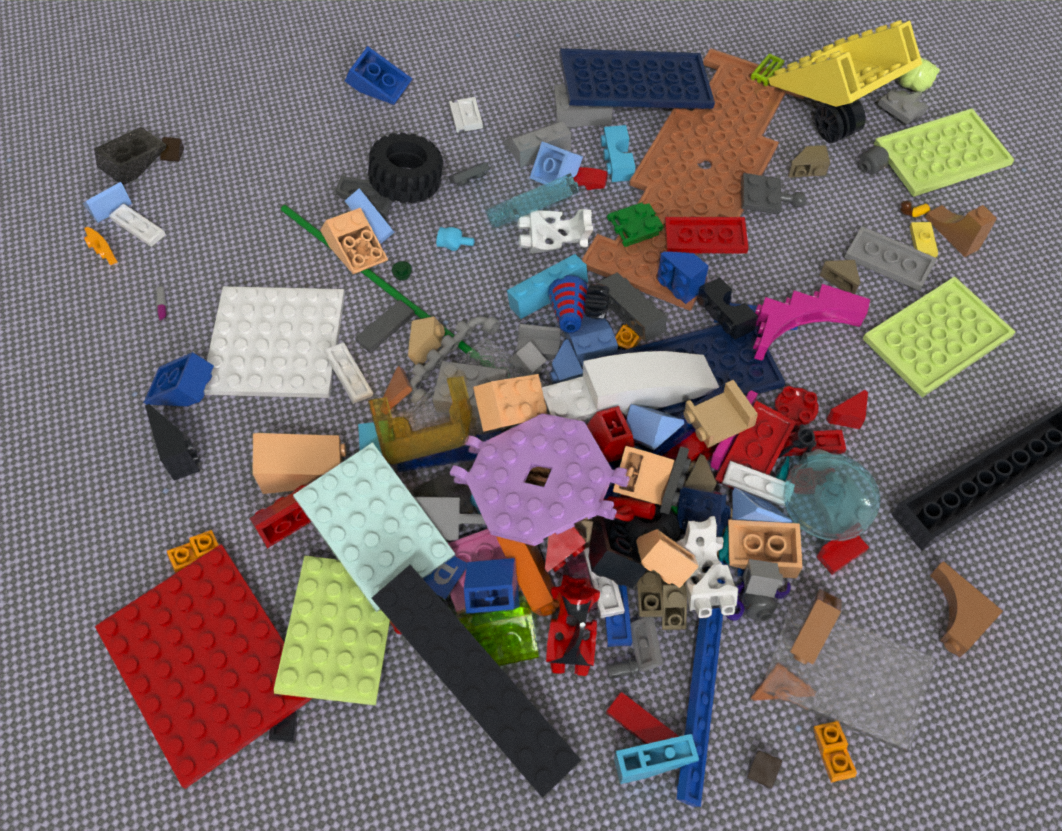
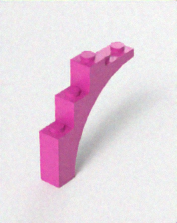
(824, 306)

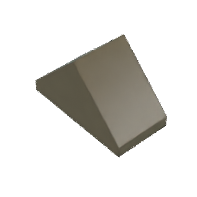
(842, 274)

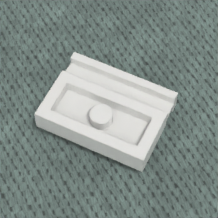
(466, 114)

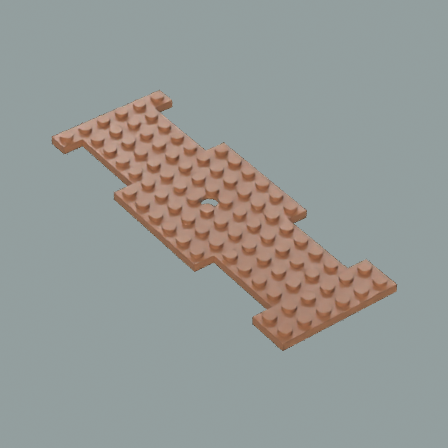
(675, 184)

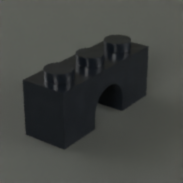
(735, 320)

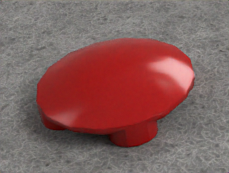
(797, 405)

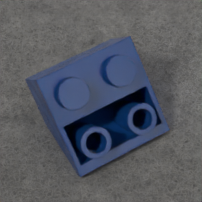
(682, 274)
(491, 586)

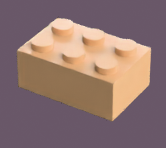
(509, 401)

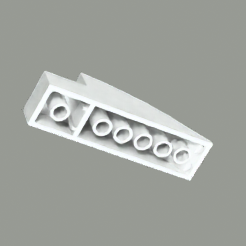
(630, 378)

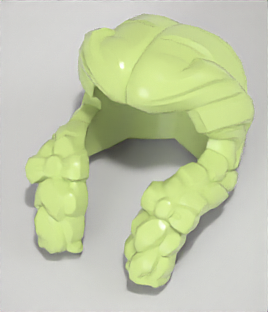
(921, 77)

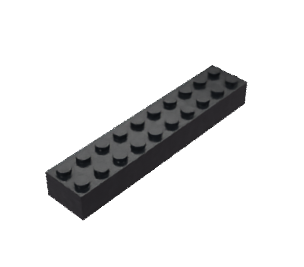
(982, 482)
(476, 681)

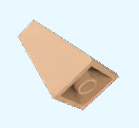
(293, 460)

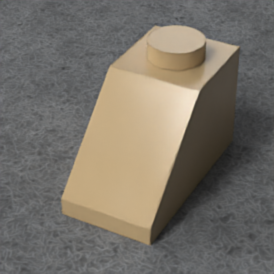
(424, 336)

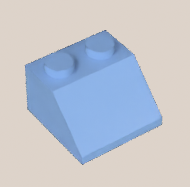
(554, 163)

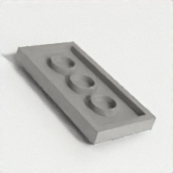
(890, 258)

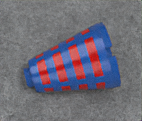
(568, 302)

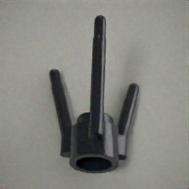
(801, 439)

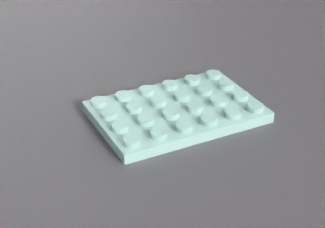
(372, 522)

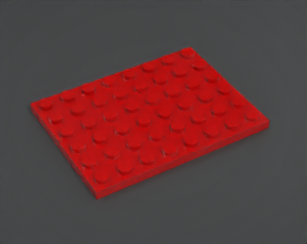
(200, 664)

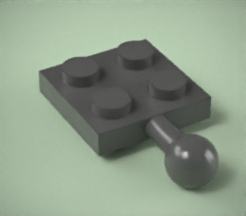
(765, 194)

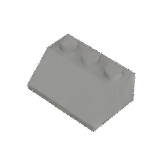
(526, 146)

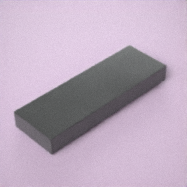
(385, 326)

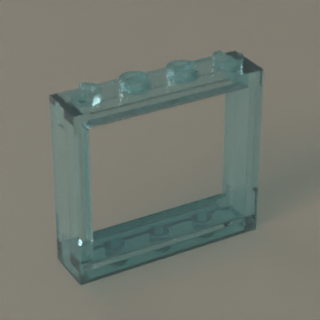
(532, 200)

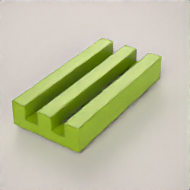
(762, 78)

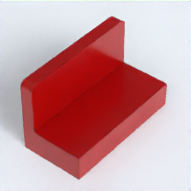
(840, 553)

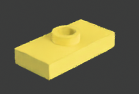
(923, 238)

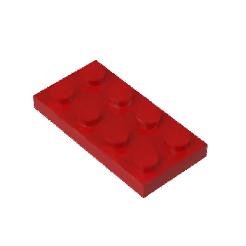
(706, 235)
(760, 444)

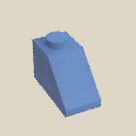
(565, 365)

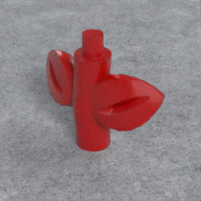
(628, 507)

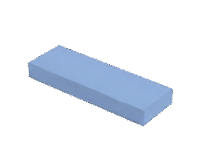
(378, 224)

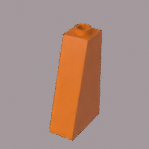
(531, 575)

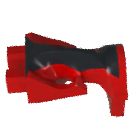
(574, 600)

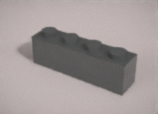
(634, 308)

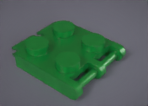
(636, 222)

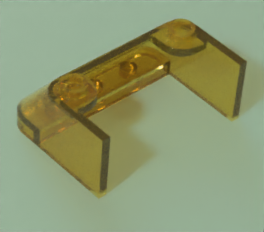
(402, 444)

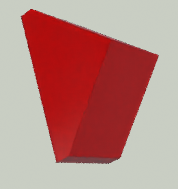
(851, 412)

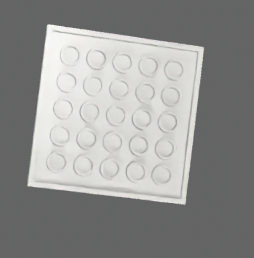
(274, 341)

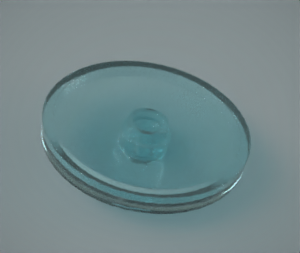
(831, 496)

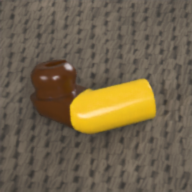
(907, 209)

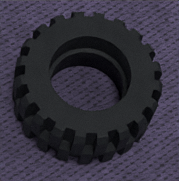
(407, 151)

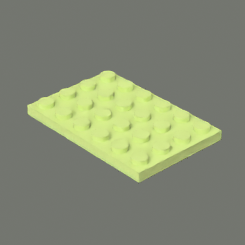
(944, 152)
(938, 336)
(332, 638)

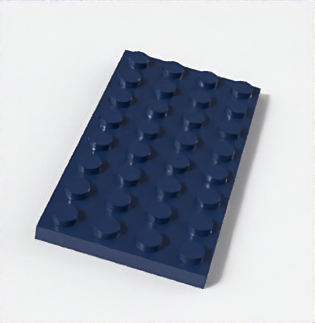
(635, 79)
(726, 358)

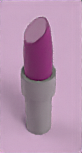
(161, 303)

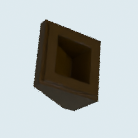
(173, 149)
(764, 769)

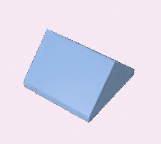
(107, 202)
(651, 426)
(753, 508)

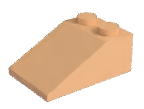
(766, 542)

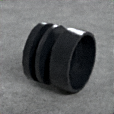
(840, 121)

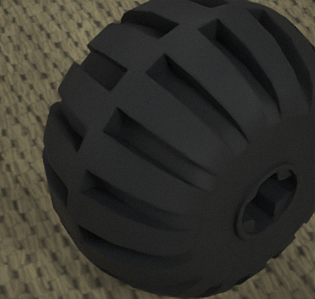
(666, 523)

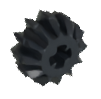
(597, 301)

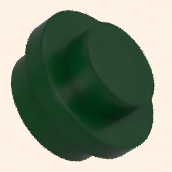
(401, 270)

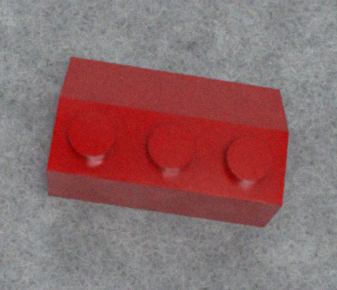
(280, 519)

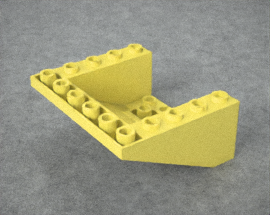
(852, 65)

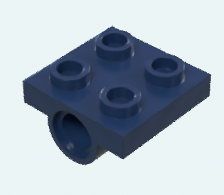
(701, 504)

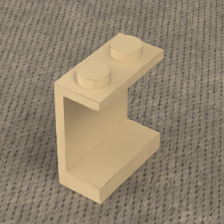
(721, 415)

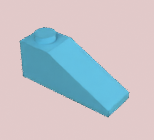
(654, 758)

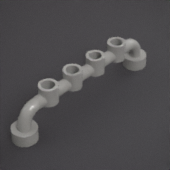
(449, 345)

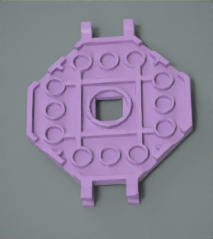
(531, 511)

